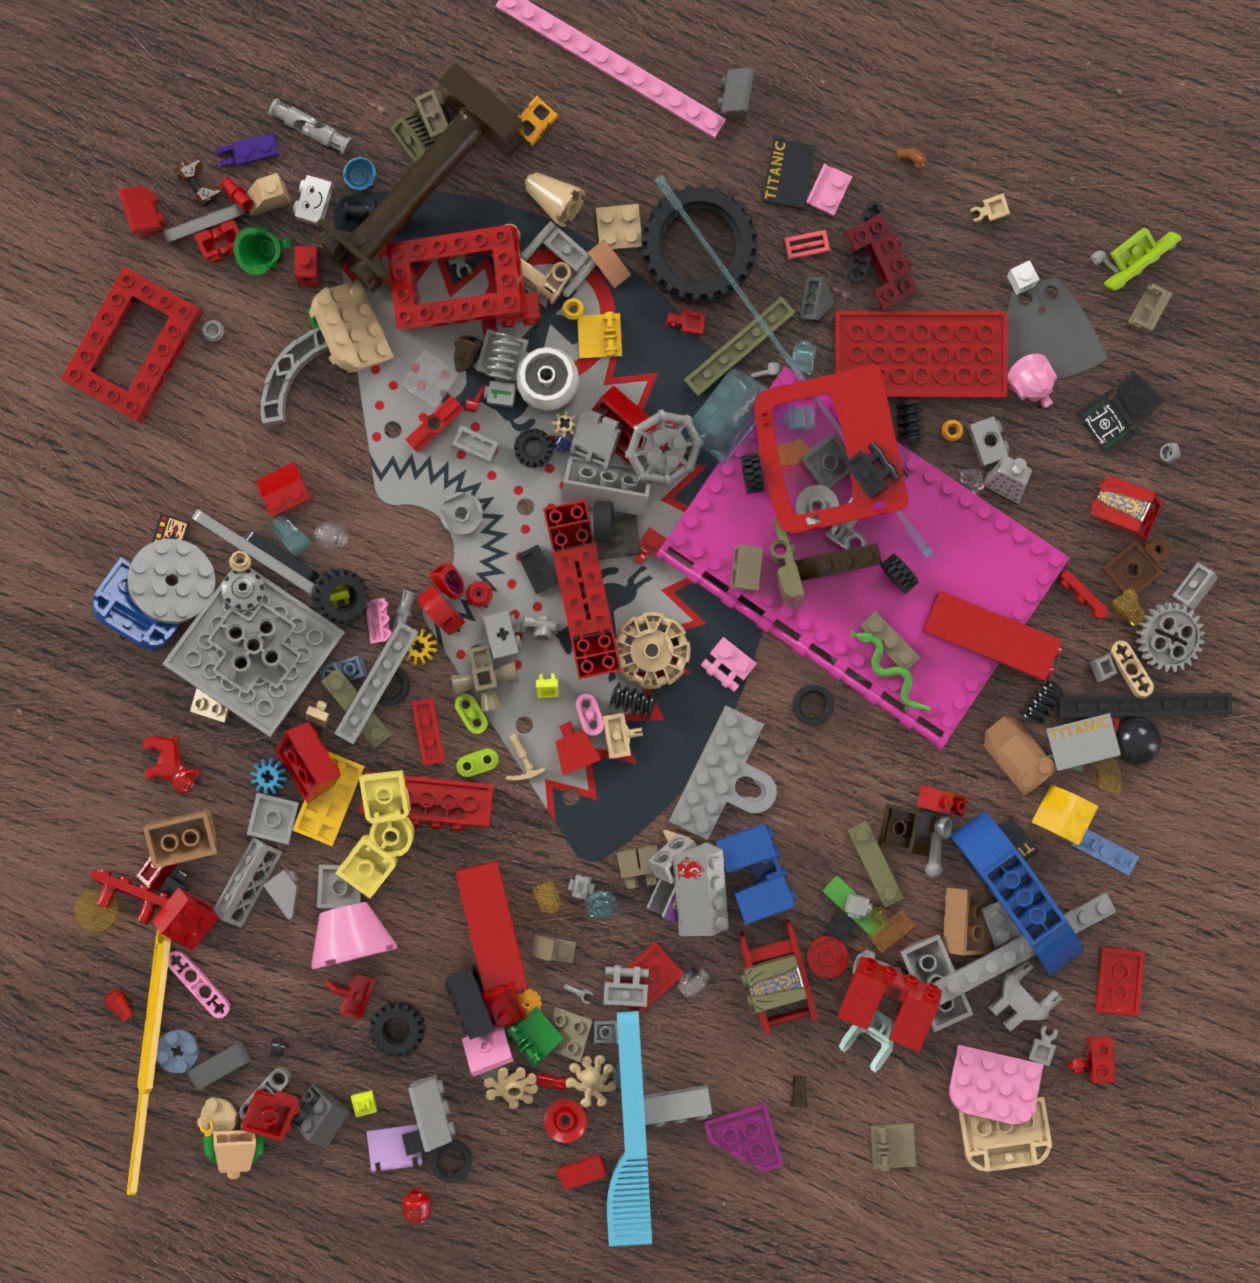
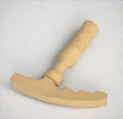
(523, 756)

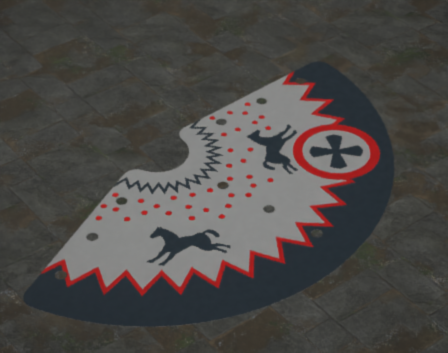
(614, 793)

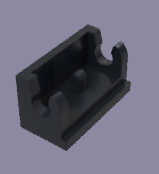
(537, 569)

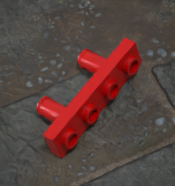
(113, 885)

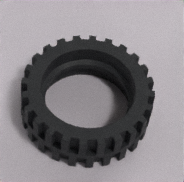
(731, 212)

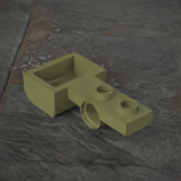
(788, 576)

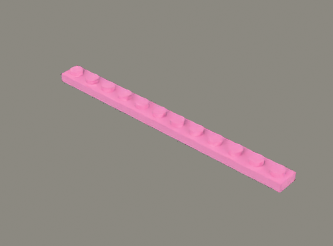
(613, 65)

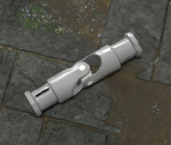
(316, 130)

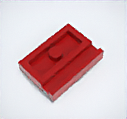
(504, 1005)

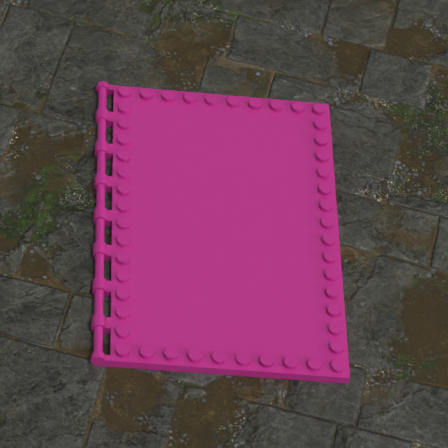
(975, 557)

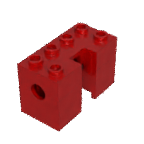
(917, 1000)

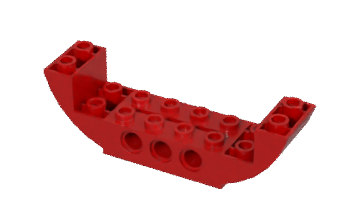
(582, 589)

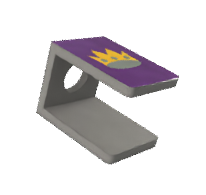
(664, 901)

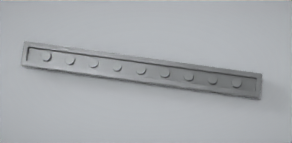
(1017, 951)

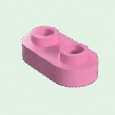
(589, 714)

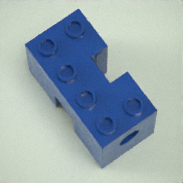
(769, 892)

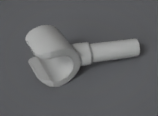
(1100, 256)
(773, 370)
(578, 992)

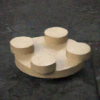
(220, 1112)

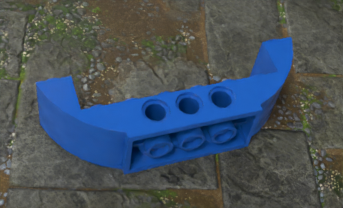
(1018, 892)

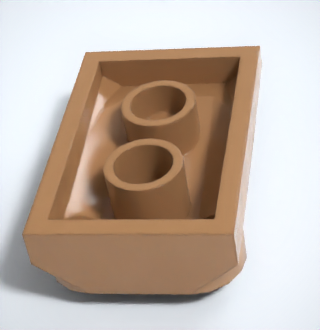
(1018, 754)

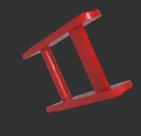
(774, 950)

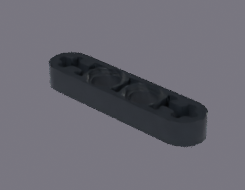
(852, 266)
(281, 555)

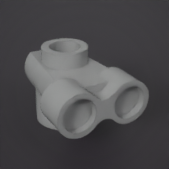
(541, 627)

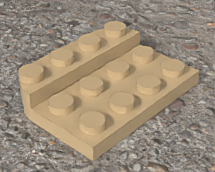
(350, 327)
(1001, 1145)

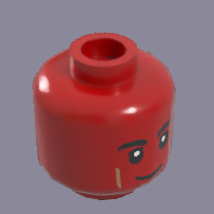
(416, 1206)

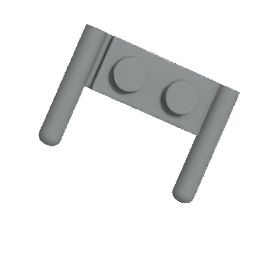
(566, 250)

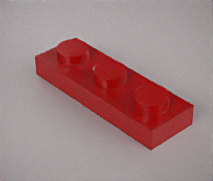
(428, 731)

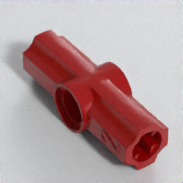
(445, 414)

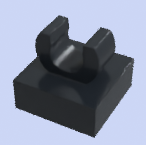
(178, 881)

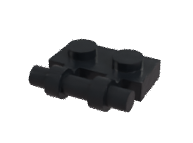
(865, 472)

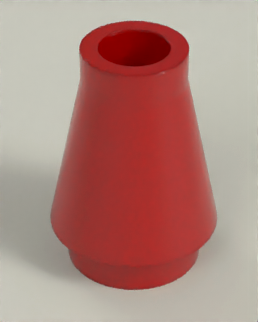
(117, 1003)

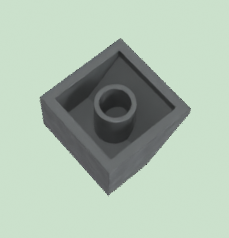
(736, 93)

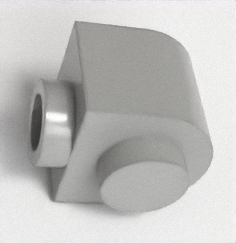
(857, 906)

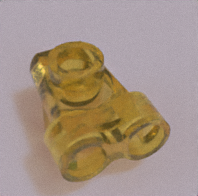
(1129, 607)

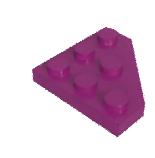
(747, 1136)

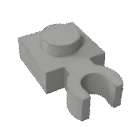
(1042, 1049)

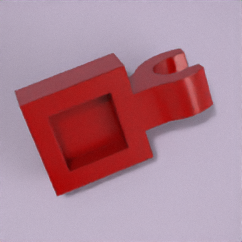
(690, 322)
(650, 543)

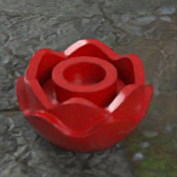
(486, 594)

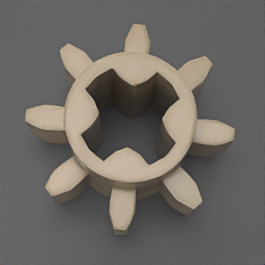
(565, 417)

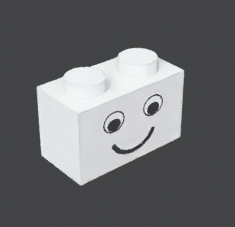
(313, 200)

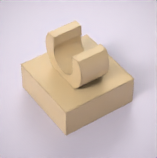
(318, 715)

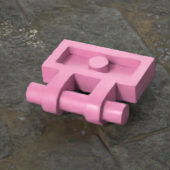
(733, 659)

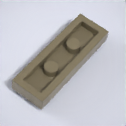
(892, 643)

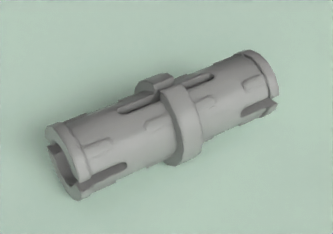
(405, 608)

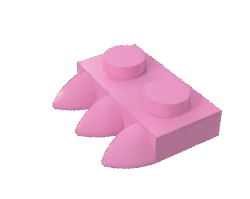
(378, 620)

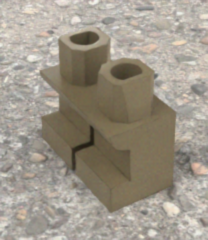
(629, 865)

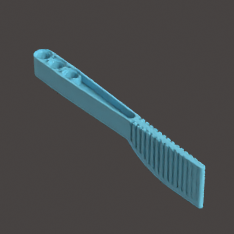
(629, 1186)

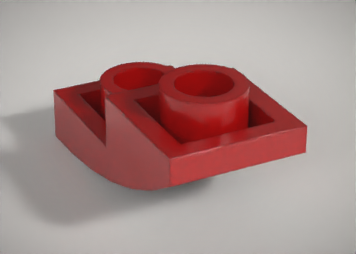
(583, 1172)

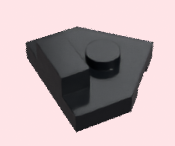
(1138, 395)

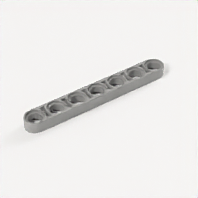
(254, 551)

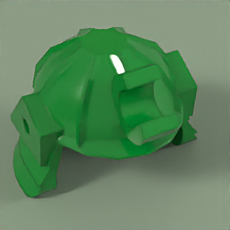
(258, 250)

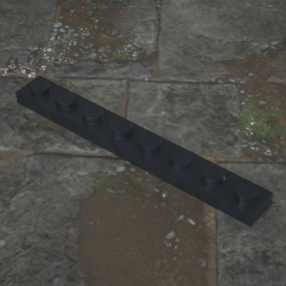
(1151, 706)

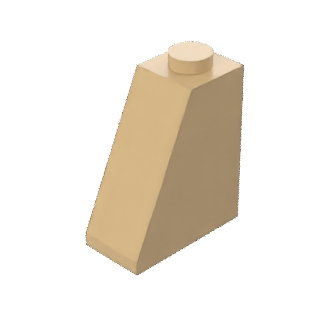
(268, 194)

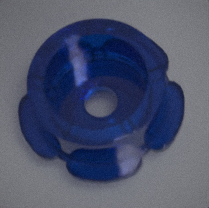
(561, 444)

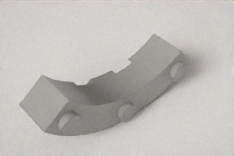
(285, 370)

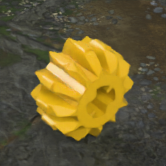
(423, 640)

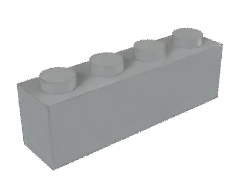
(677, 1105)

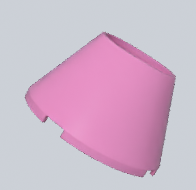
(349, 935)

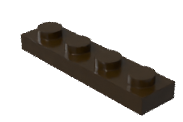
(839, 562)

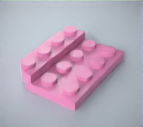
(994, 1085)

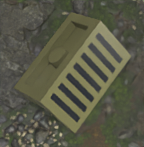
(412, 134)

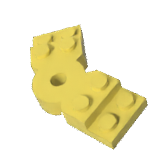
(376, 854)

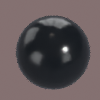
(1138, 740)

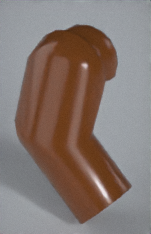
(913, 154)

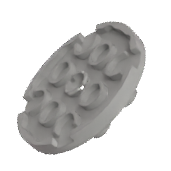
(155, 596)

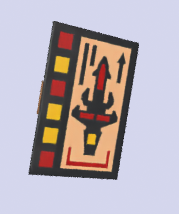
(170, 528)

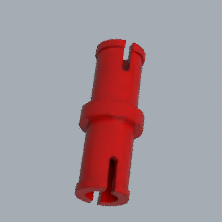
(236, 194)

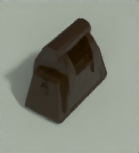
(466, 352)

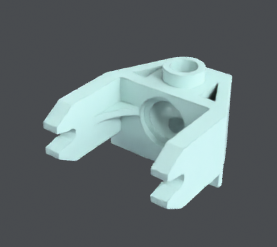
(881, 1035)

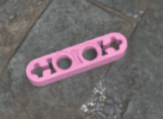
(201, 981)

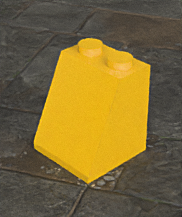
(1064, 814)

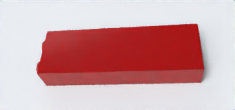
(992, 636)
(491, 927)

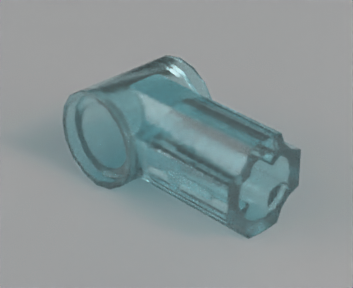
(293, 538)

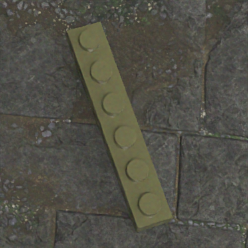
(738, 347)

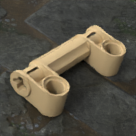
(538, 281)

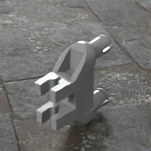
(1020, 1000)

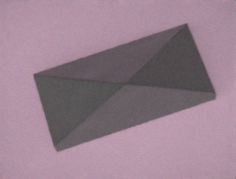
(816, 299)

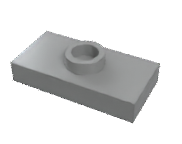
(475, 444)

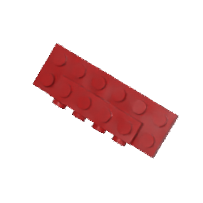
(447, 803)

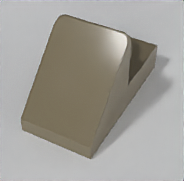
(553, 948)

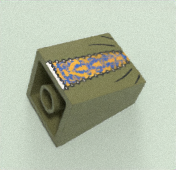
(773, 983)

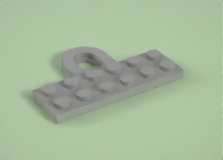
(717, 773)

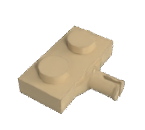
(618, 735)

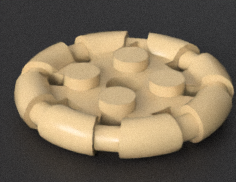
(664, 645)

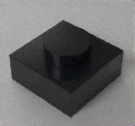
(840, 926)

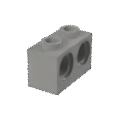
(663, 860)

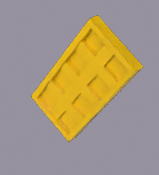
(325, 814)

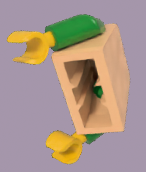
(232, 1150)

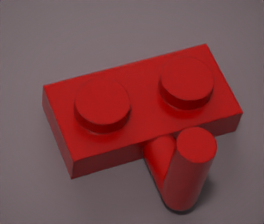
(355, 996)

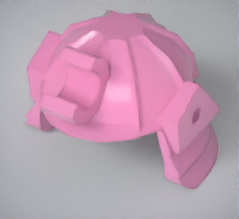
(1032, 379)

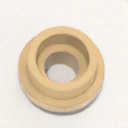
(237, 557)

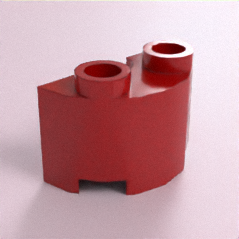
(218, 241)

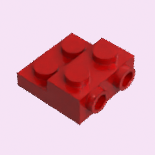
(270, 1114)

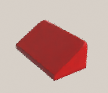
(154, 877)

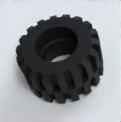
(356, 603)
(384, 1042)

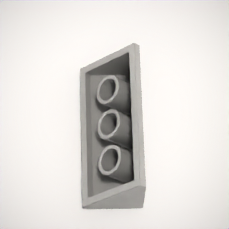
(930, 962)

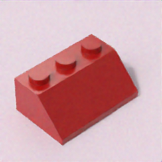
(621, 409)
(307, 761)

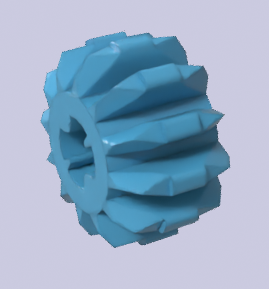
(274, 771)

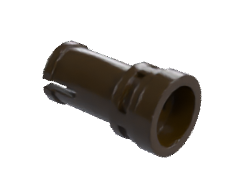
(799, 1092)

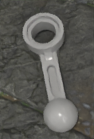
(943, 830)

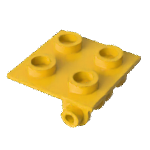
(599, 335)

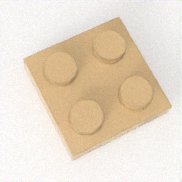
(620, 226)

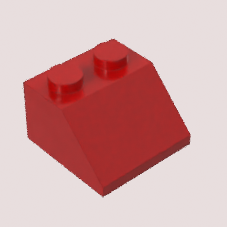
(142, 211)
(283, 490)

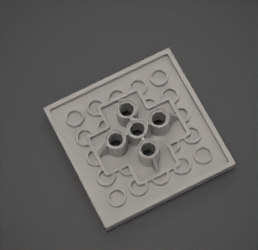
(261, 690)

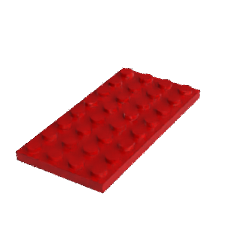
(927, 351)

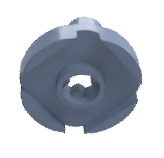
(188, 1046)

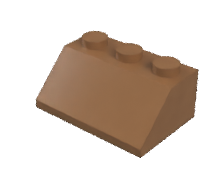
(181, 838)
(964, 923)

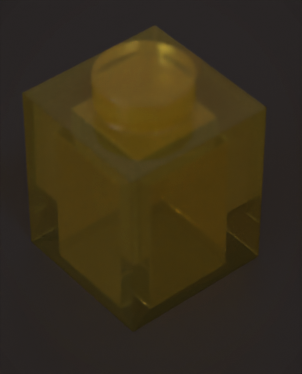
(547, 897)

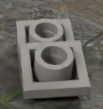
(605, 1031)

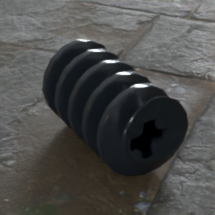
(910, 422)
(632, 700)
(1043, 702)

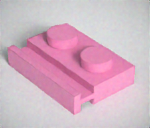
(828, 190)

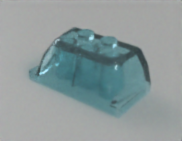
(728, 414)

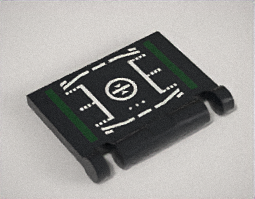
(1108, 421)

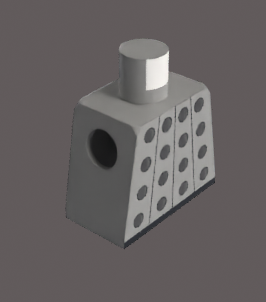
(1008, 478)

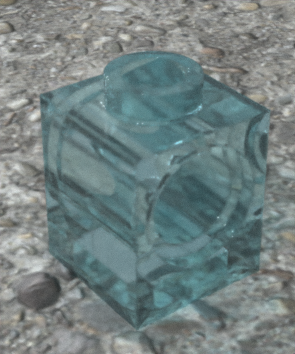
(804, 356)
(799, 418)

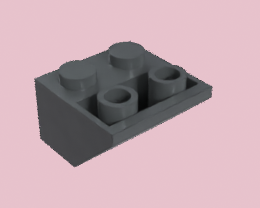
(319, 1116)

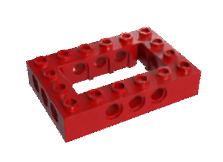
(510, 294)
(161, 358)

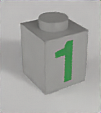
(500, 394)

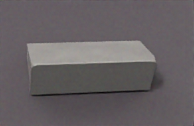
(1195, 586)

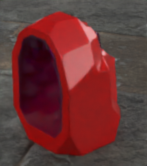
(448, 580)

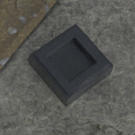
(412, 1142)

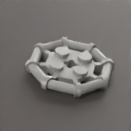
(669, 458)

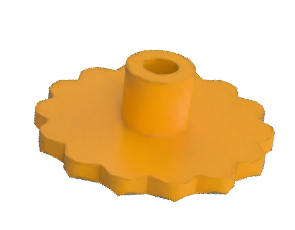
(530, 1000)

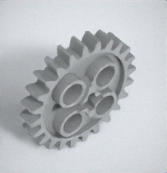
(1178, 618)

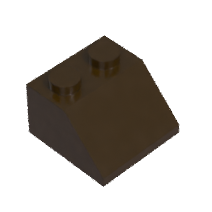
(907, 829)

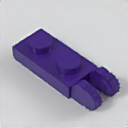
(249, 150)

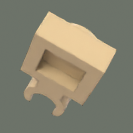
(995, 208)

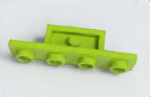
(1137, 254)

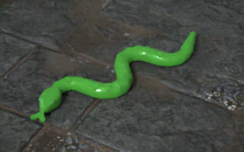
(867, 638)

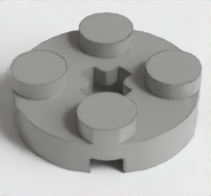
(450, 509)

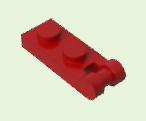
(1083, 595)

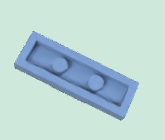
(1107, 852)

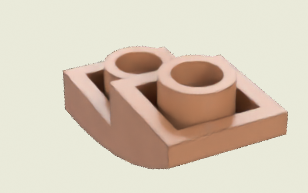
(609, 263)

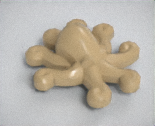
(591, 1080)
(512, 1086)

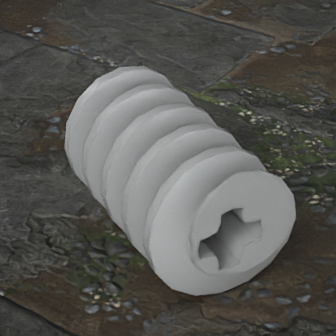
(503, 357)

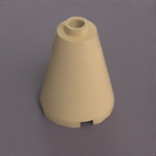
(555, 197)

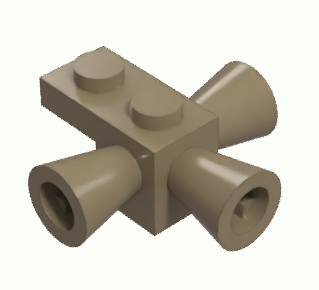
(484, 677)

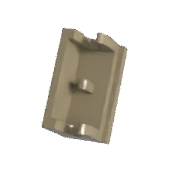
(433, 112)
(1149, 308)
(746, 568)

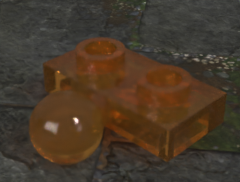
(891, 930)

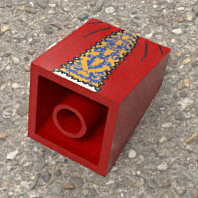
(1126, 507)

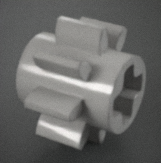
(581, 886)

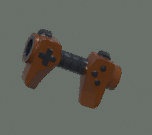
(187, 172)

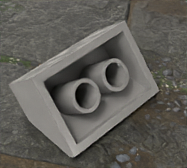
(431, 1112)

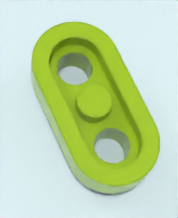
(470, 714)
(477, 762)

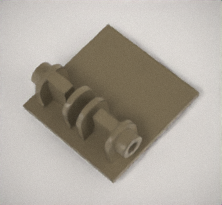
(575, 1032)
(893, 1146)

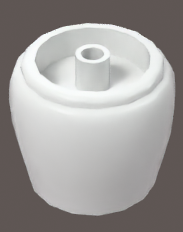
(542, 364)

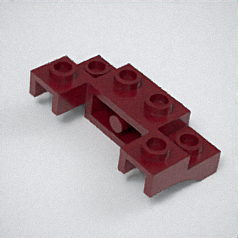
(887, 258)

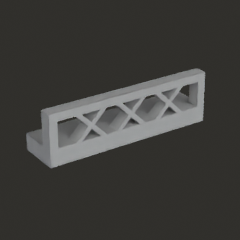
(242, 881)

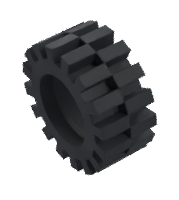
(533, 434)
(752, 473)
(899, 573)

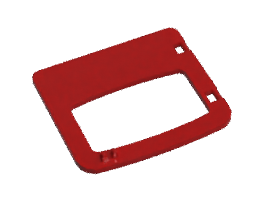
(864, 419)

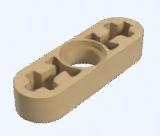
(1145, 680)

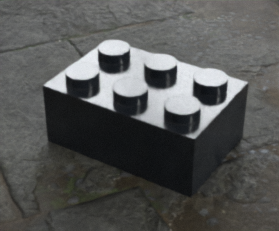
(470, 1002)

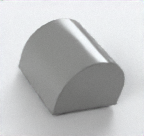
(1103, 667)

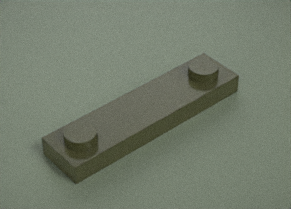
(344, 694)
(875, 863)

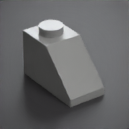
(284, 891)

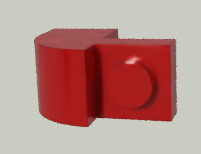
(440, 610)

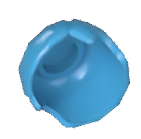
(359, 174)

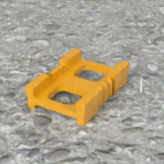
(539, 125)

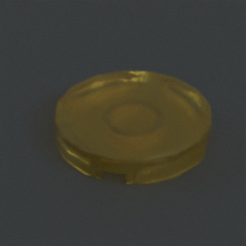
(93, 916)

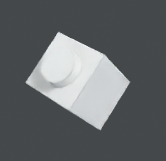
(1023, 277)

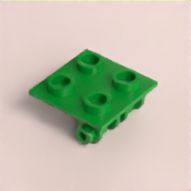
(534, 1037)

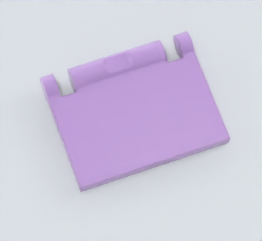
(388, 1148)

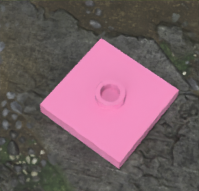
(487, 1051)

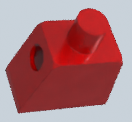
(308, 266)
(575, 749)

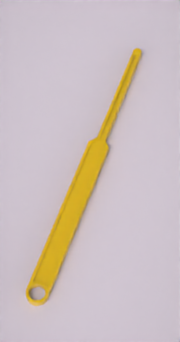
(149, 1052)

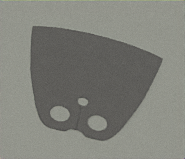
(1059, 334)

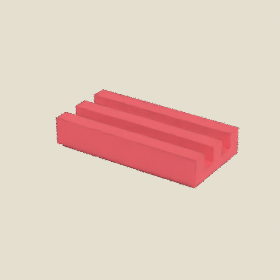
(787, 241)

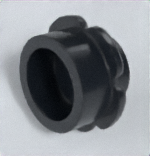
(277, 1048)

